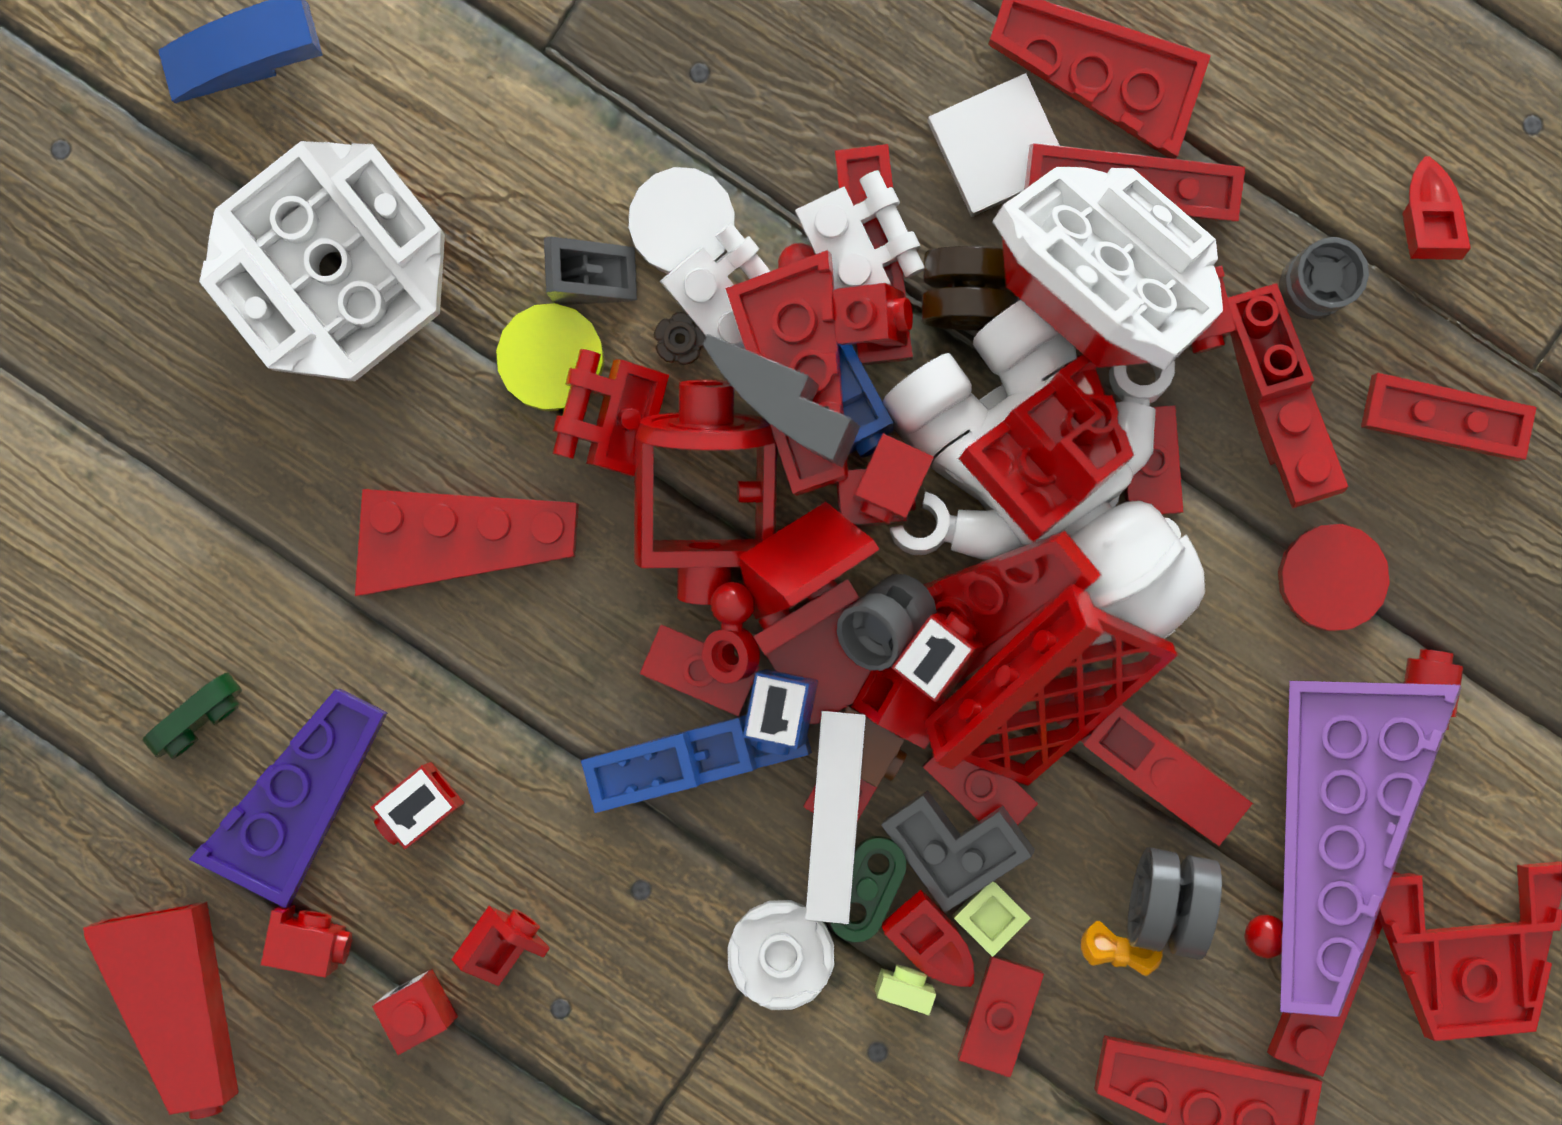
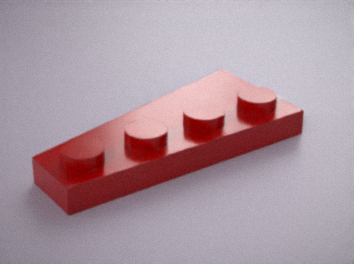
(1111, 69)
(791, 322)
(442, 537)
(1012, 589)
(1201, 1088)

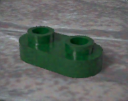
(176, 731)
(872, 888)

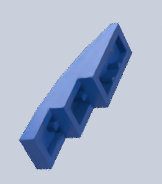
(676, 763)

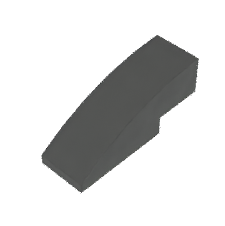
(785, 400)

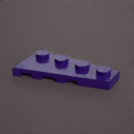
(286, 815)

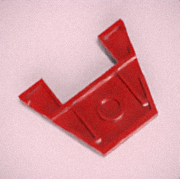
(1477, 975)

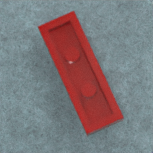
(1448, 417)

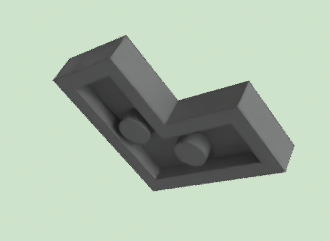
(955, 862)

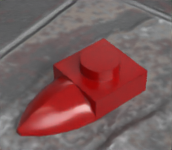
(1434, 215)
(930, 941)

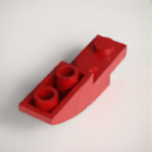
(1282, 397)
(1163, 770)

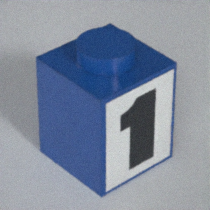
(780, 711)

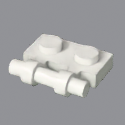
(838, 226)
(701, 283)

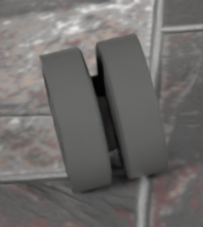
(1174, 903)

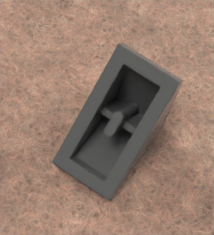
(589, 272)

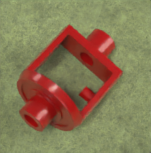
(703, 423)

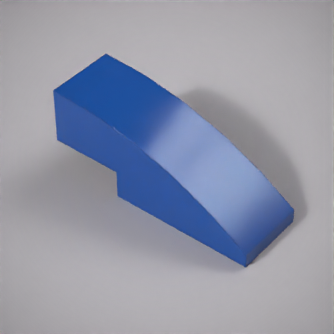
(239, 48)

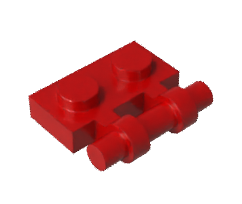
(628, 397)

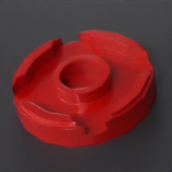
(1334, 577)

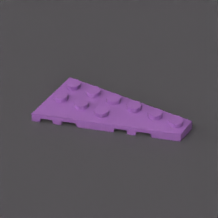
(1350, 799)

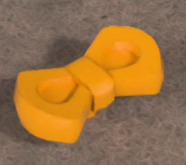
(1103, 946)

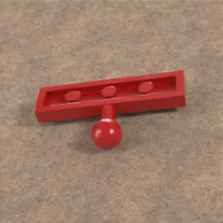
(851, 167)
(1195, 187)
(1304, 1038)

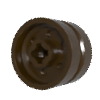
(967, 287)

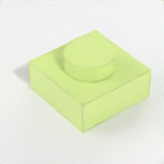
(991, 917)
(906, 988)

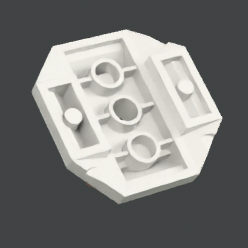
(270, 249)
(1110, 265)

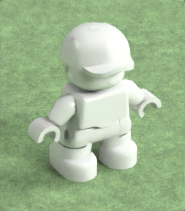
(1144, 564)

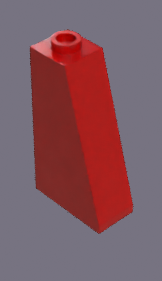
(172, 1002)

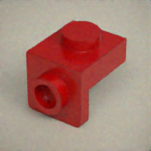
(872, 315)
(497, 944)

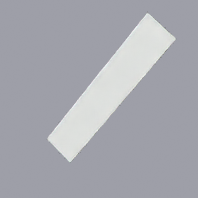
(835, 817)

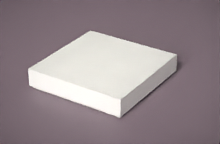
(989, 141)

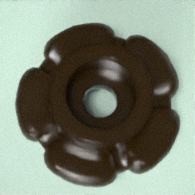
(668, 348)

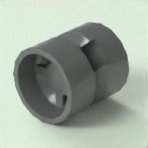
(1324, 278)
(884, 621)

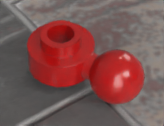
(732, 606)

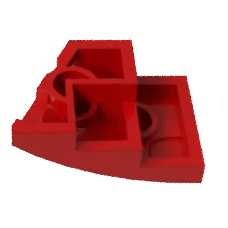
(1051, 450)

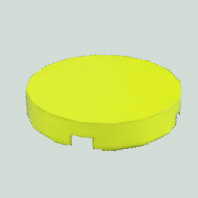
(539, 351)

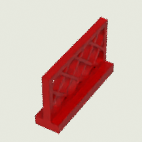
(1026, 673)

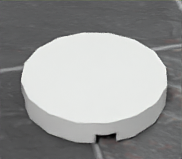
(678, 215)
(780, 955)

